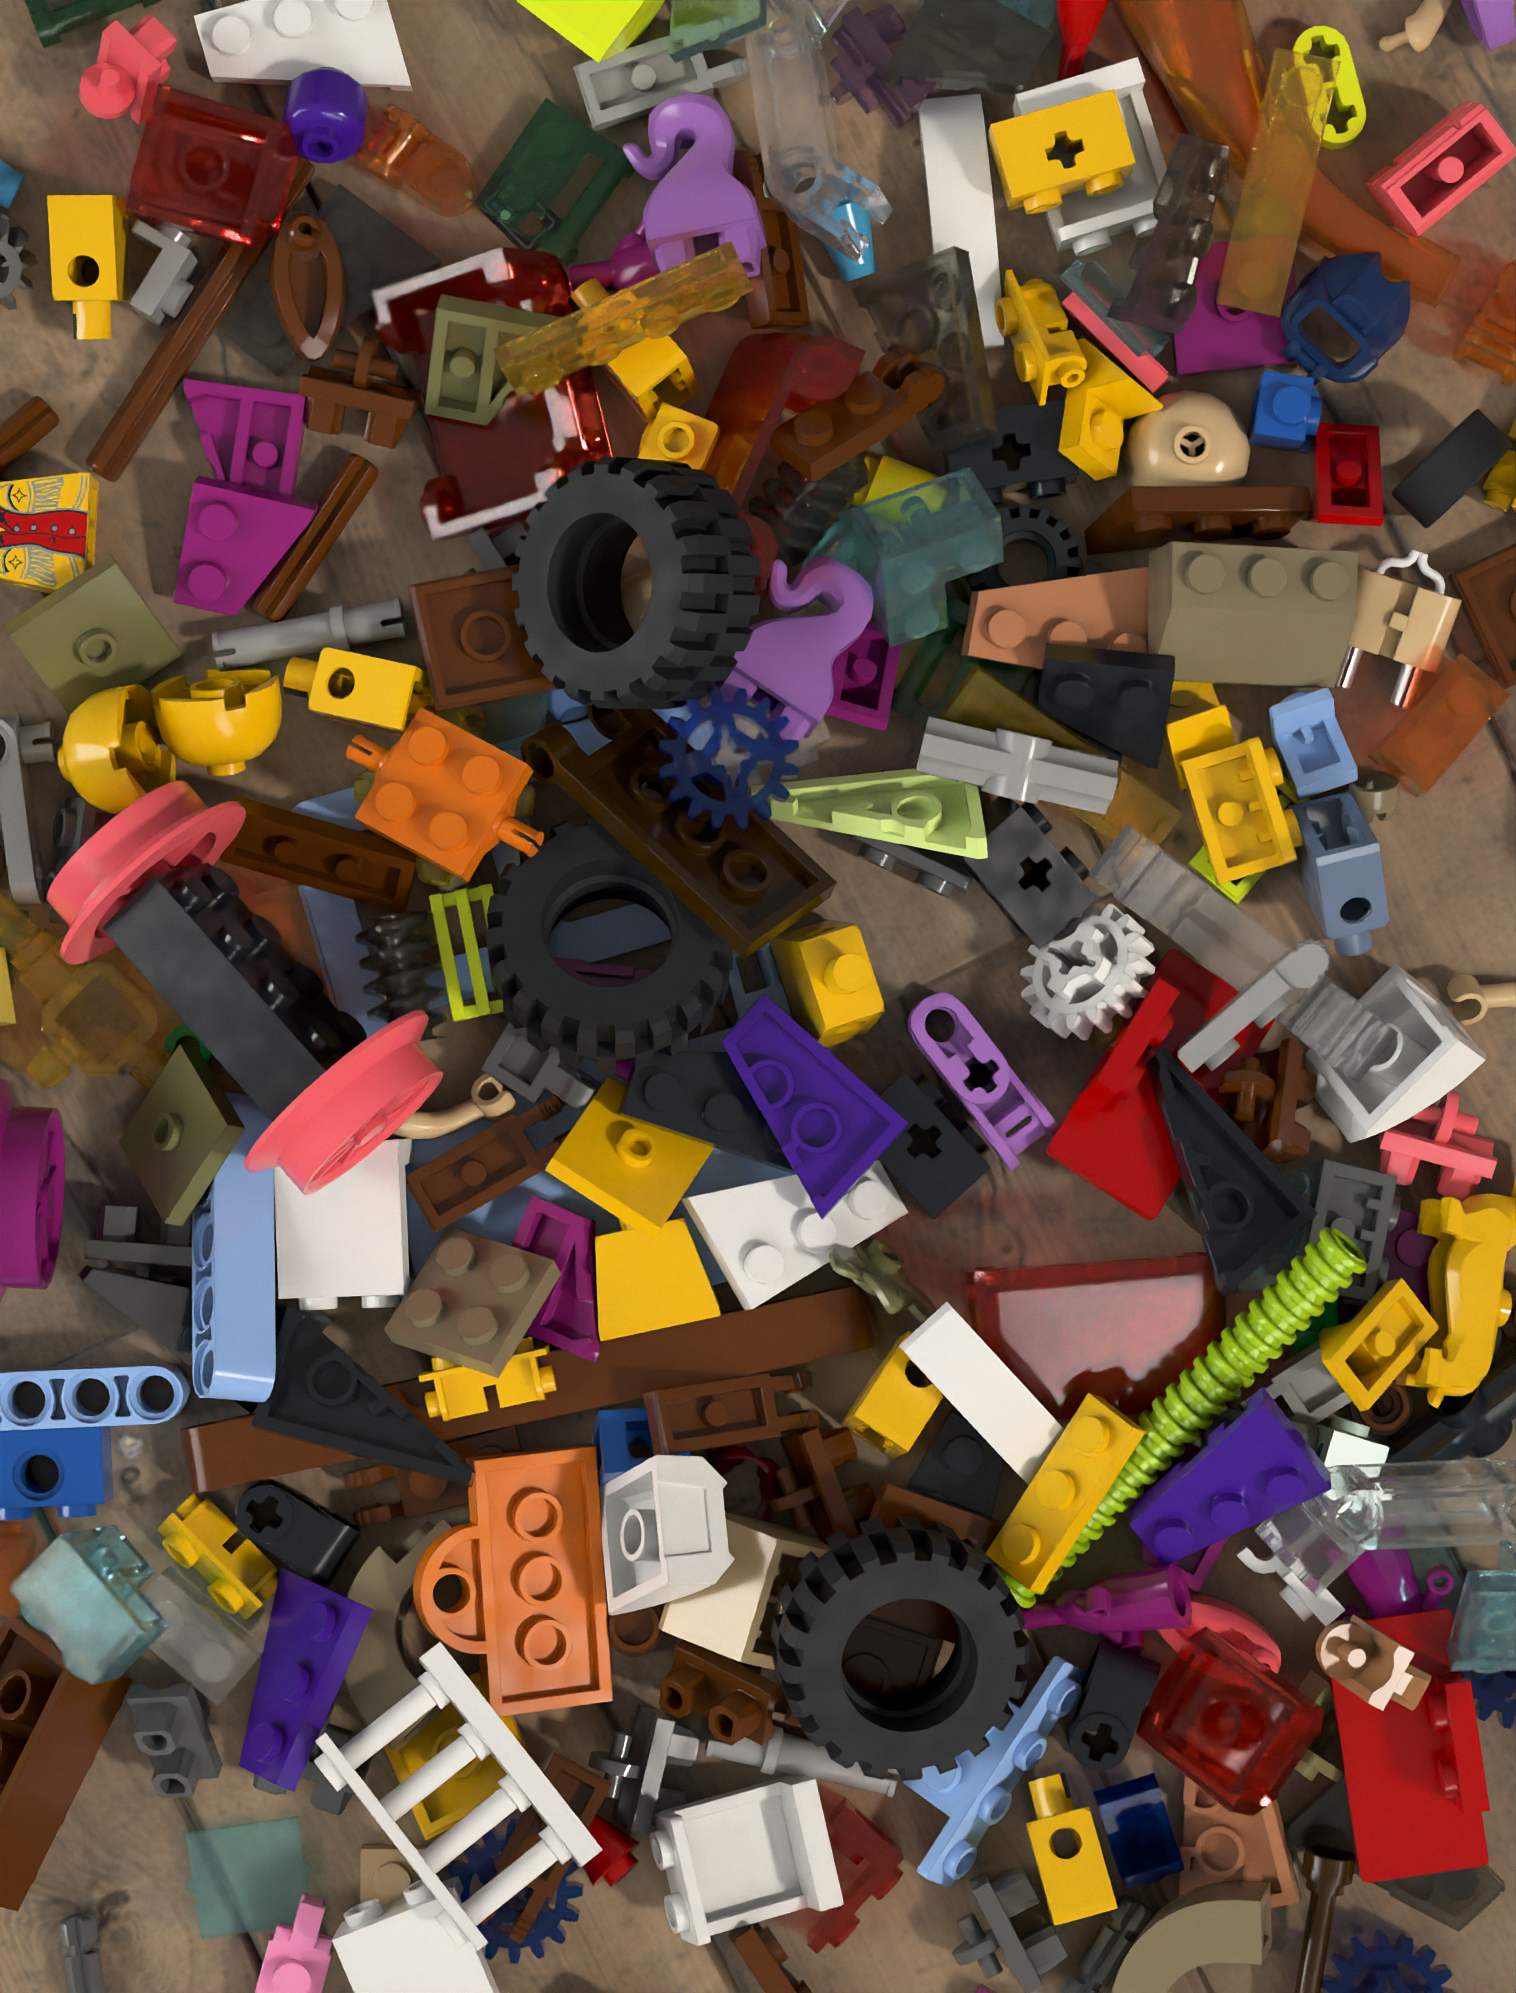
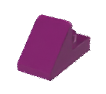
(865, 680)

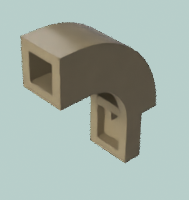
(380, 1666)
(1196, 1929)

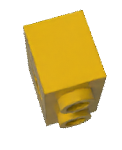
(1084, 126)

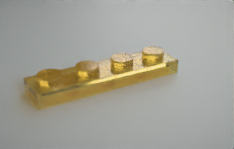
(1277, 181)
(624, 319)
(990, 703)

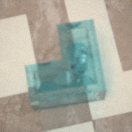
(918, 543)
(91, 1602)

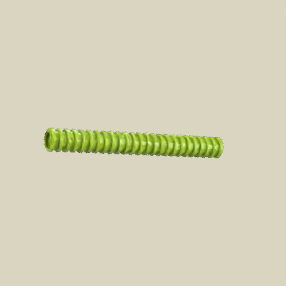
(1218, 1379)

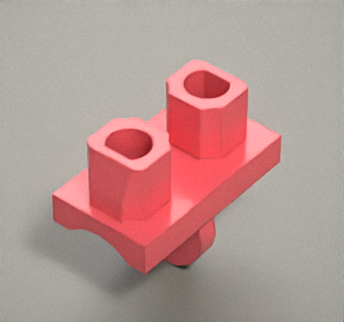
(127, 70)
(1443, 1138)

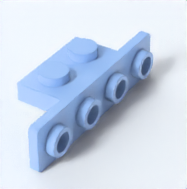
(982, 1785)

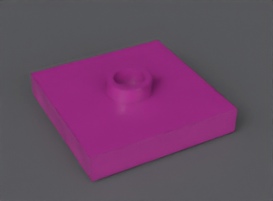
(1224, 336)

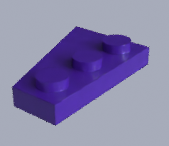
(812, 1102)
(1233, 1483)
(299, 1674)

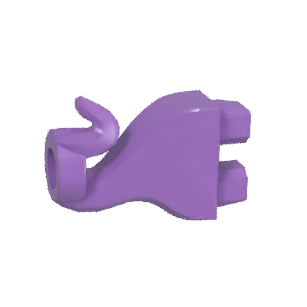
(698, 197)
(794, 655)

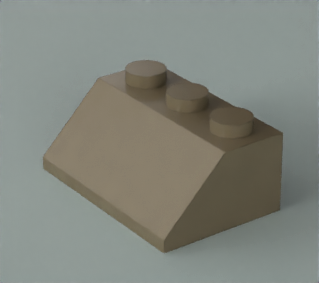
(1252, 613)

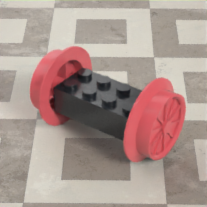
(222, 969)

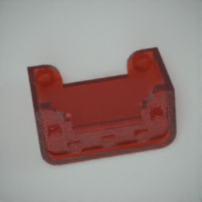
(760, 382)
(504, 467)
(1097, 1326)

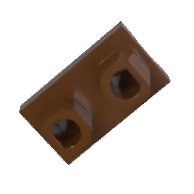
(332, 391)
(1267, 1097)
(812, 1487)
(723, 1690)

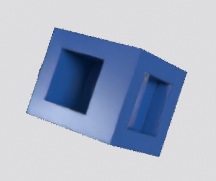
(1284, 412)
(613, 1435)

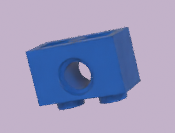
(83, 1467)

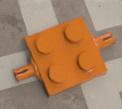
(444, 794)

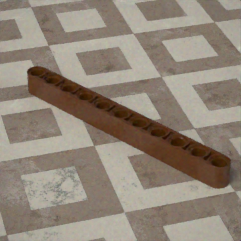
(626, 1368)

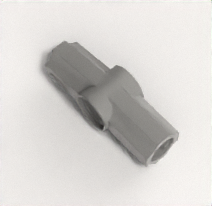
(1018, 765)

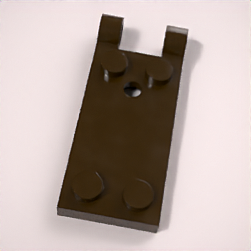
(735, 881)

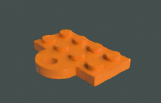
(527, 1581)

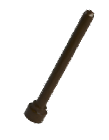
(1327, 1874)

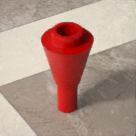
(1076, 29)
(616, 1857)

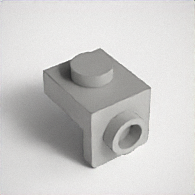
(167, 282)

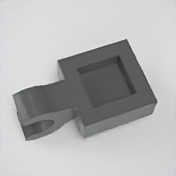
(532, 1072)

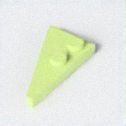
(890, 807)

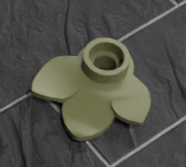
(879, 1272)

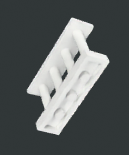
(520, 1788)

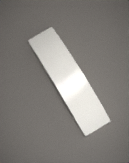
(962, 195)
(984, 1390)

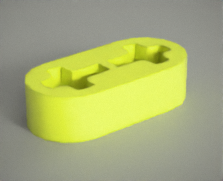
(1347, 88)

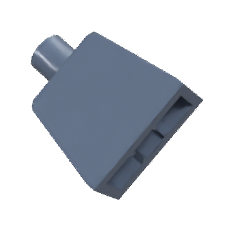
(1341, 871)

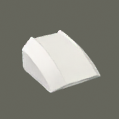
(1414, 1070)
(662, 1532)

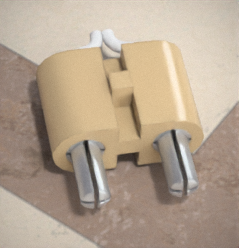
(1400, 623)

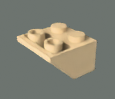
(739, 1609)

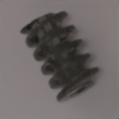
(804, 509)
(401, 969)

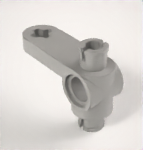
(18, 805)

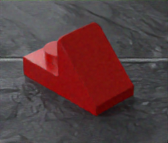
(1347, 475)

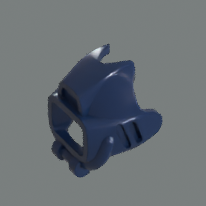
(1360, 301)

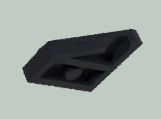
(1110, 696)

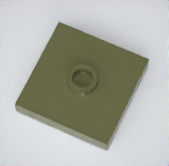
(92, 636)
(181, 1135)

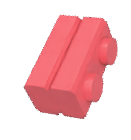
(1441, 168)

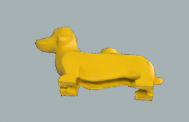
(1463, 1291)

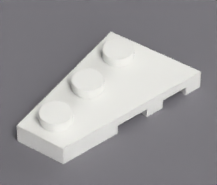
(283, 38)
(773, 1235)

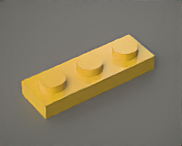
(1065, 1493)

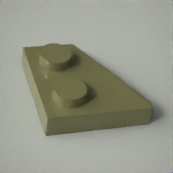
(464, 370)

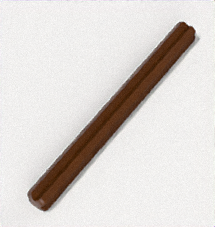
(181, 347)

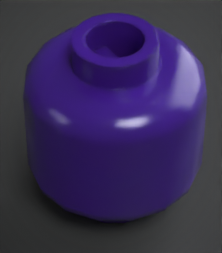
(326, 114)

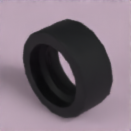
(1451, 468)

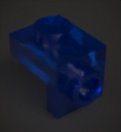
(1139, 1831)

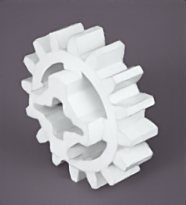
(1088, 972)

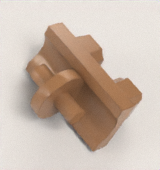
(1370, 1664)

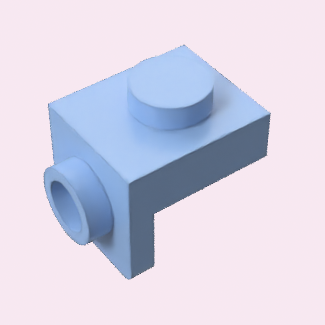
(1311, 743)

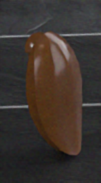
(308, 285)

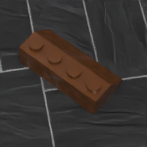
(46, 1747)

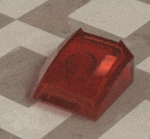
(211, 169)
(1229, 1722)

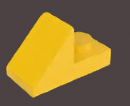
(1097, 413)
(1194, 725)
(1377, 1342)

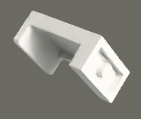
(1090, 221)
(346, 1234)
(745, 1857)
(406, 1948)

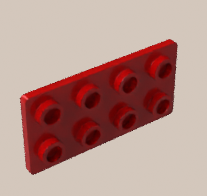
(1116, 1124)
(1415, 1773)

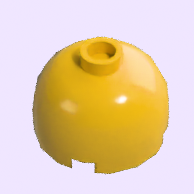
(219, 718)
(115, 749)

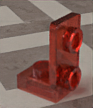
(857, 1839)

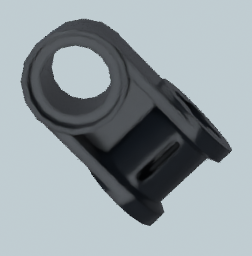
(307, 1538)
(1112, 1694)

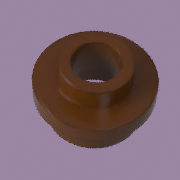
(1394, 1419)

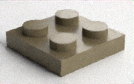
(473, 1301)

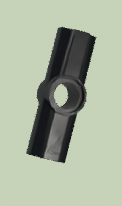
(1464, 1424)

